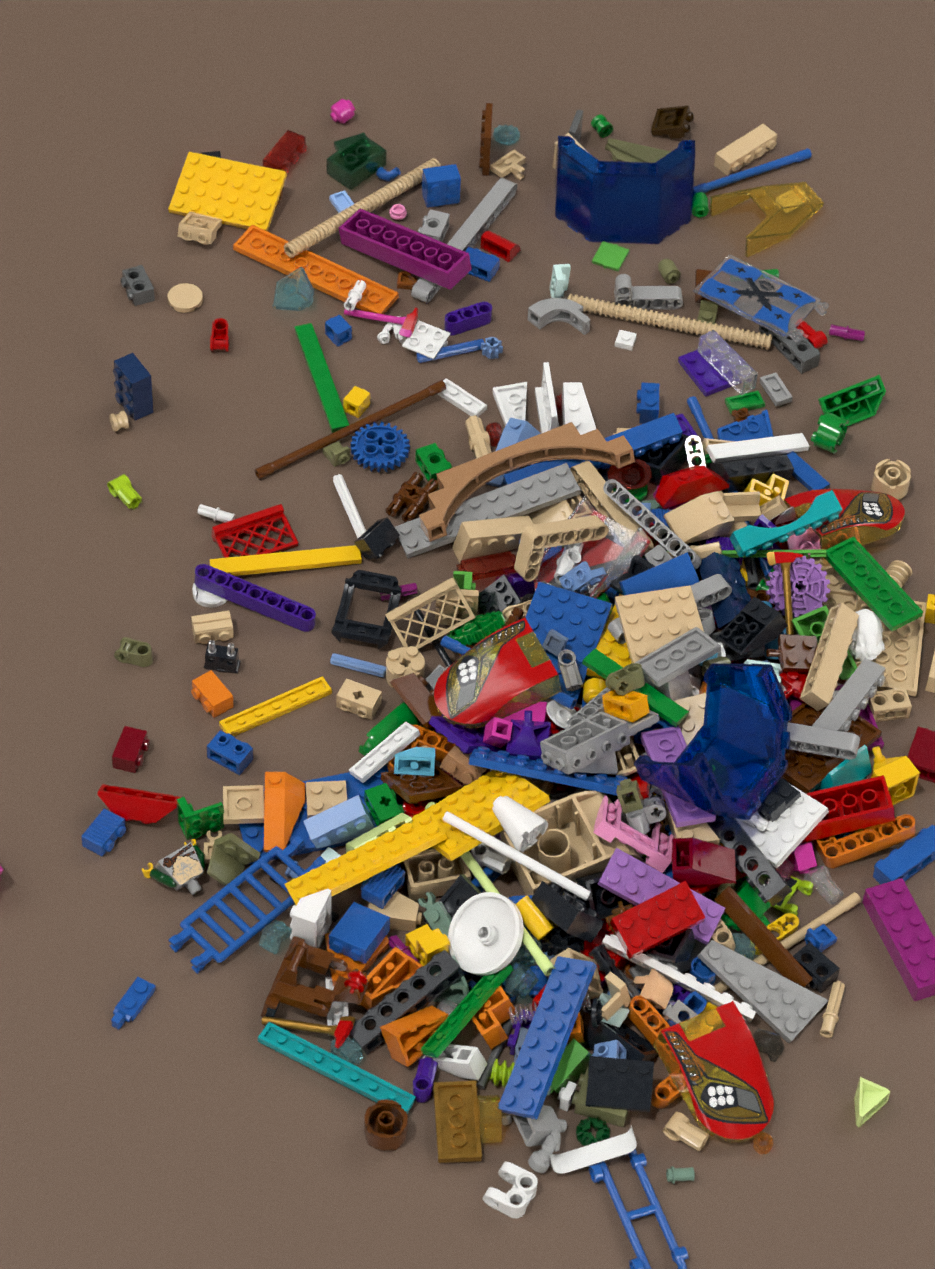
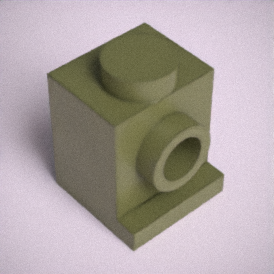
(632, 801)

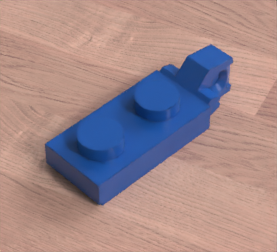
(132, 1002)

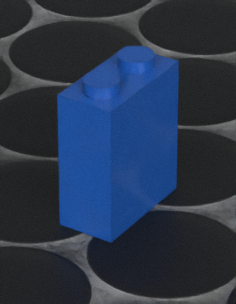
(359, 932)

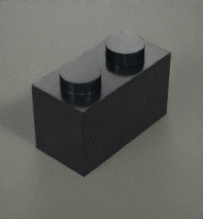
(377, 539)

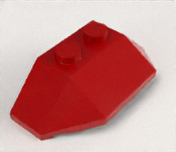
(688, 485)
(137, 804)

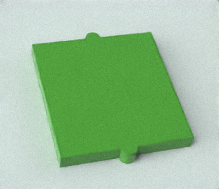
(610, 256)

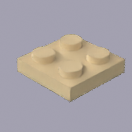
(324, 795)
(243, 804)

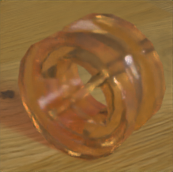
(763, 1149)

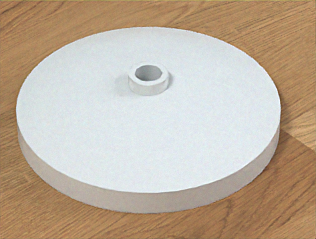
(486, 933)

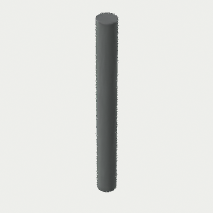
(494, 1054)

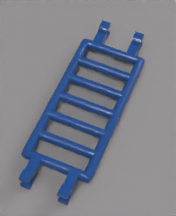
(210, 952)

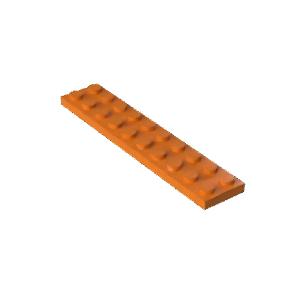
(321, 272)

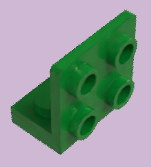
(198, 822)

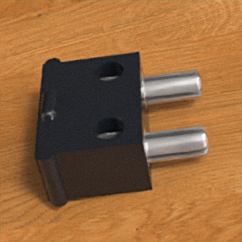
(222, 658)

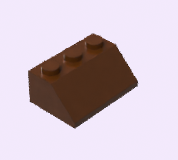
(417, 697)

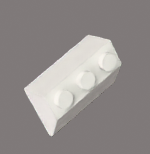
(312, 918)

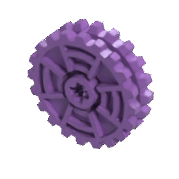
(808, 577)

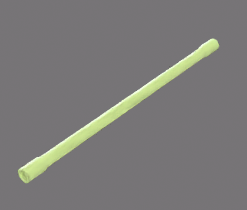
(540, 958)

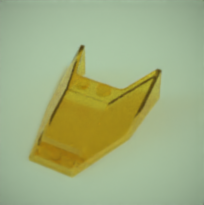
(785, 206)

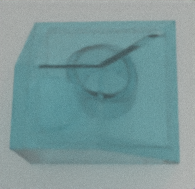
(294, 292)

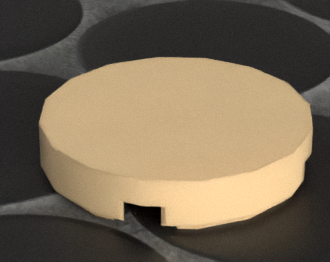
(185, 297)

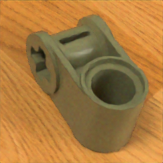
(134, 652)
(626, 679)

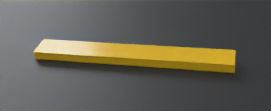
(288, 560)

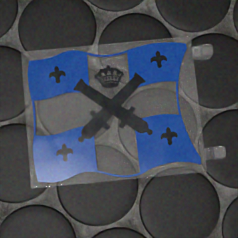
(759, 297)

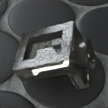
(769, 1043)

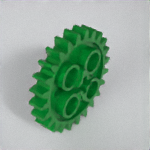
(478, 628)

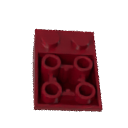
(702, 862)

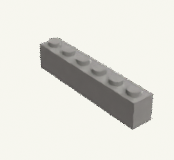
(852, 697)

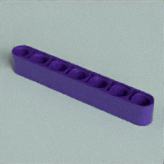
(254, 597)

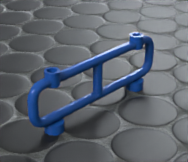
(600, 1172)

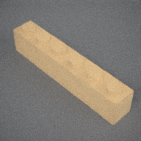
(829, 657)

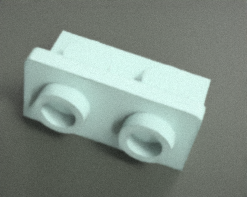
(559, 280)

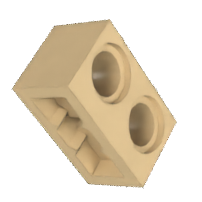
(890, 705)

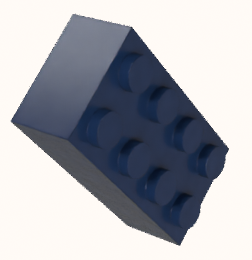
(729, 568)

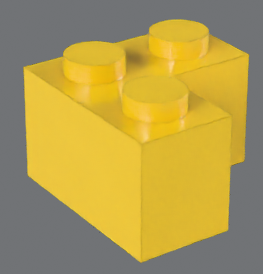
(774, 487)
(426, 943)

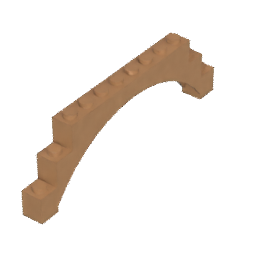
(556, 444)

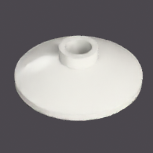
(559, 714)

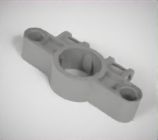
(649, 814)

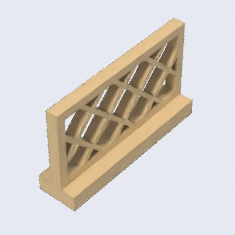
(424, 599)

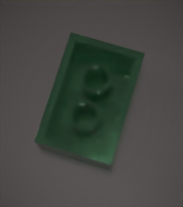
(356, 161)

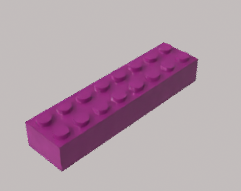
(405, 248)

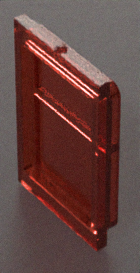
(488, 565)

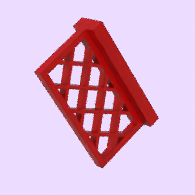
(252, 522)

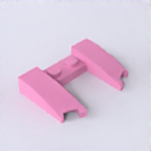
(656, 848)

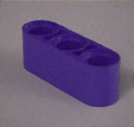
(468, 318)

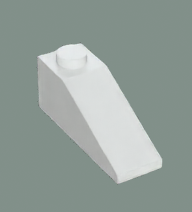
(461, 1061)

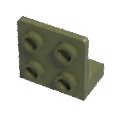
(229, 858)

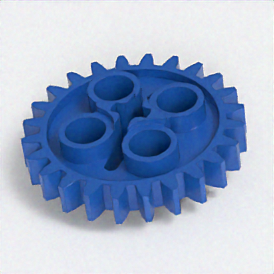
(380, 447)

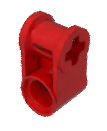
(220, 335)

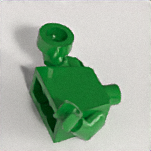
(751, 899)

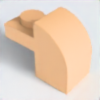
(655, 989)

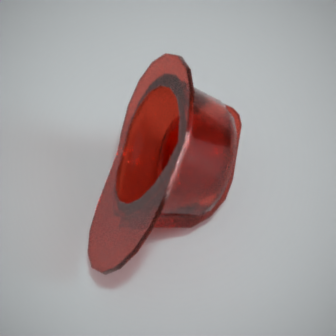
(632, 475)

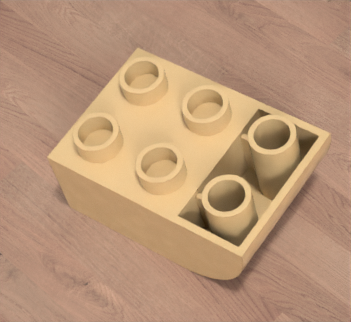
(569, 841)

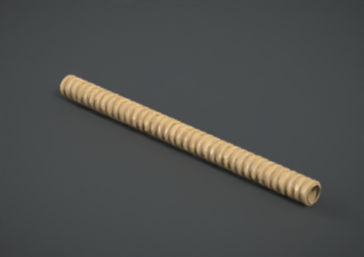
(369, 204)
(671, 321)

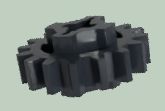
(558, 941)

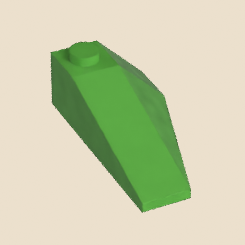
(812, 625)

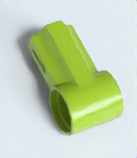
(123, 489)

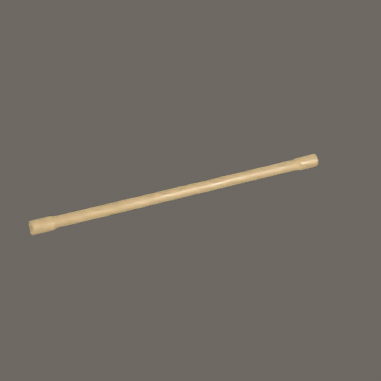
(844, 906)

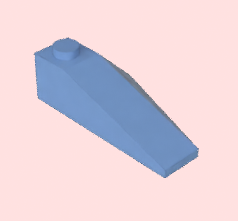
(514, 432)

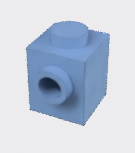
(610, 1049)

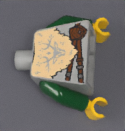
(179, 868)

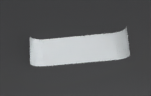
(594, 1153)

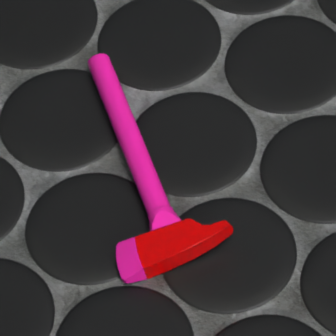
(408, 323)

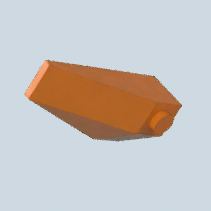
(282, 807)

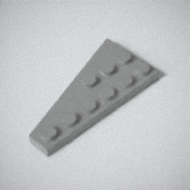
(773, 997)

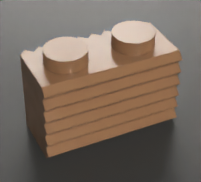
(457, 765)

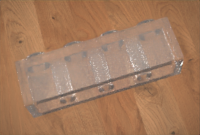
(727, 362)

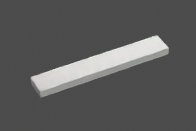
(757, 447)

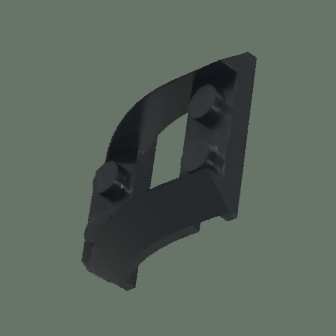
(365, 631)

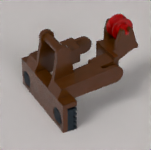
(317, 1000)

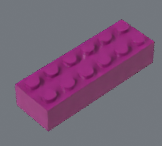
(904, 935)

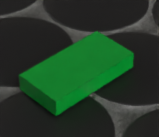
(750, 400)

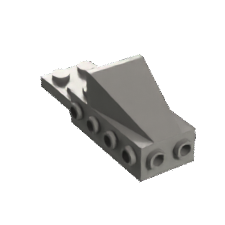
(592, 743)

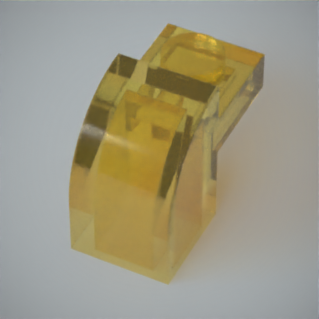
(490, 1118)

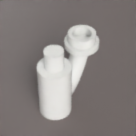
(384, 336)

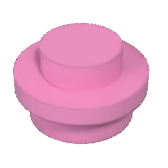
(398, 212)

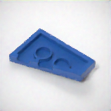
(752, 428)

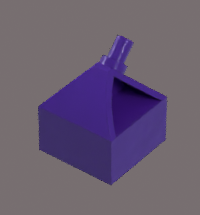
(527, 736)

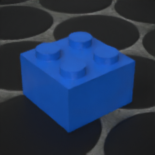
(441, 185)

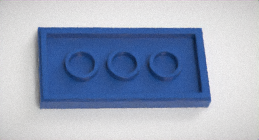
(670, 574)

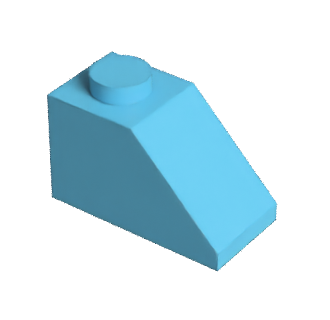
(415, 761)

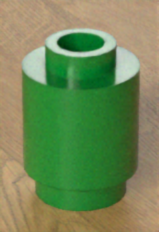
(700, 205)

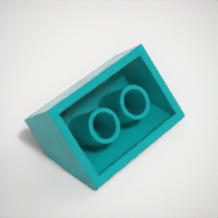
(848, 771)

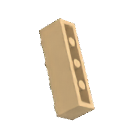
(745, 150)

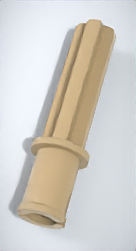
(831, 1017)

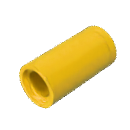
(533, 918)

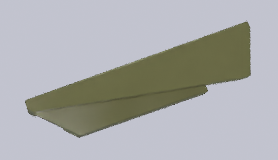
(631, 152)

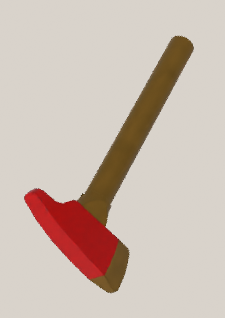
(785, 560)
(339, 1031)

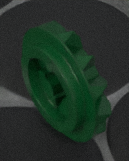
(586, 1137)

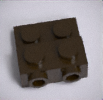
(672, 121)

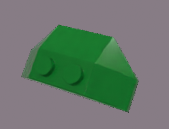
(855, 401)

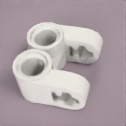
(503, 1201)

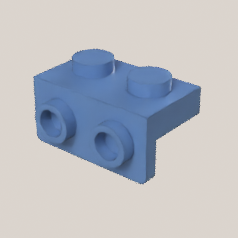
(581, 577)

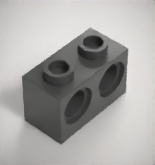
(138, 285)

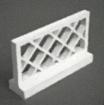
(546, 402)

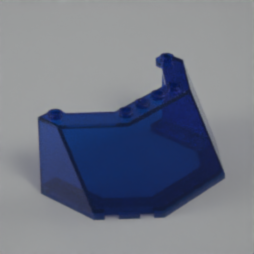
(624, 198)
(738, 748)

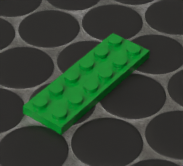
(873, 584)

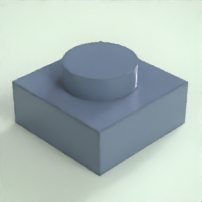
(555, 642)

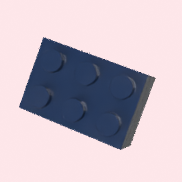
(133, 386)

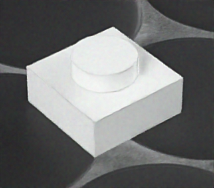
(625, 340)
(566, 1095)

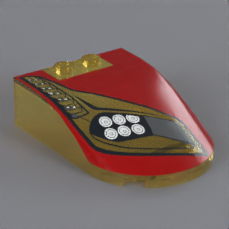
(864, 515)
(496, 678)
(719, 1073)

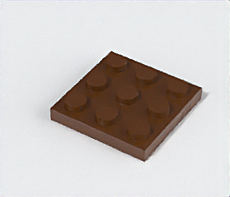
(486, 127)
(421, 787)

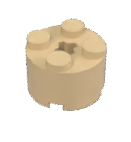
(891, 478)
(404, 662)

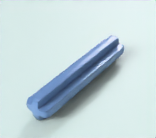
(358, 665)

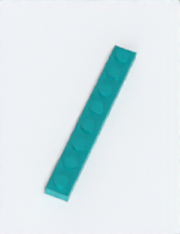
(333, 1066)

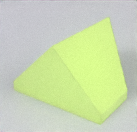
(869, 1100)

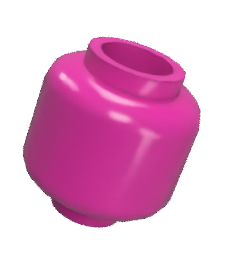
(342, 111)

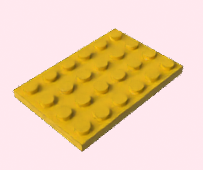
(228, 191)
(475, 806)

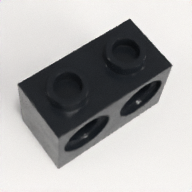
(816, 965)

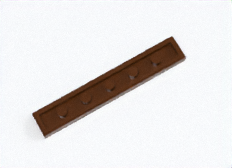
(762, 937)

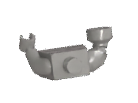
(543, 1132)

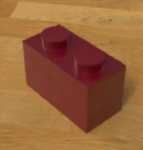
(130, 749)

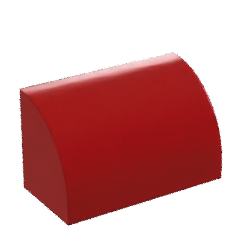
(499, 246)

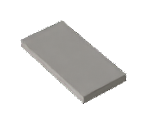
(678, 656)

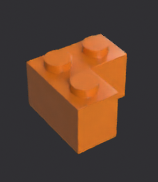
(491, 1015)

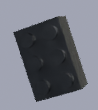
(567, 911)

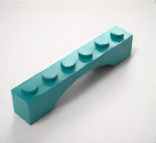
(752, 538)

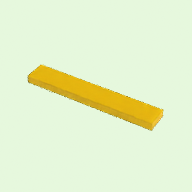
(276, 707)

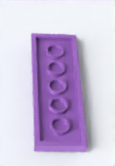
(666, 746)
(639, 882)

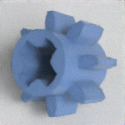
(491, 347)

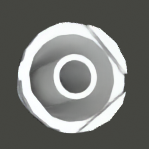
(519, 822)

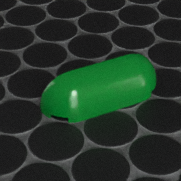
(387, 726)

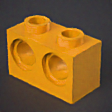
(626, 707)

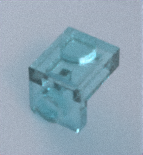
(274, 935)

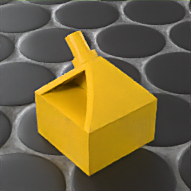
(899, 775)

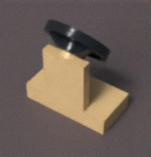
(620, 997)

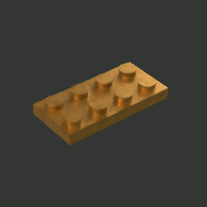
(457, 1121)

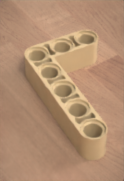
(552, 534)

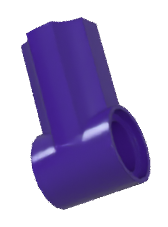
(424, 1079)

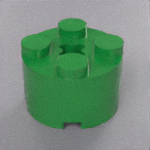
(830, 432)

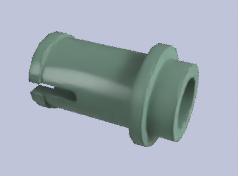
(679, 1174)

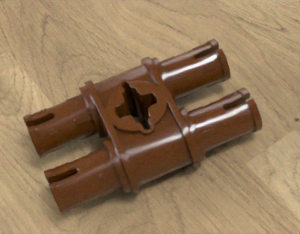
(411, 497)

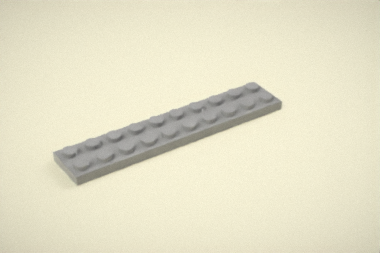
(507, 501)

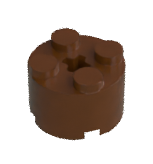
(385, 1125)

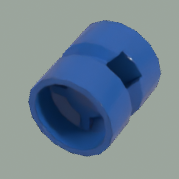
(702, 972)

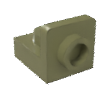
(708, 311)
(337, 453)

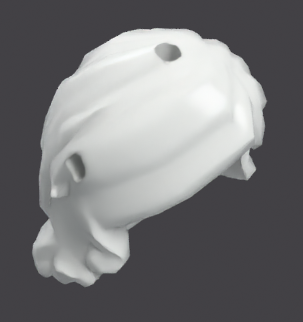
(867, 636)

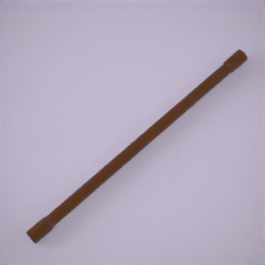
(269, 468)

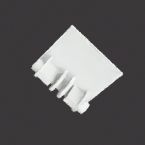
(426, 340)

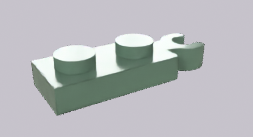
(436, 913)

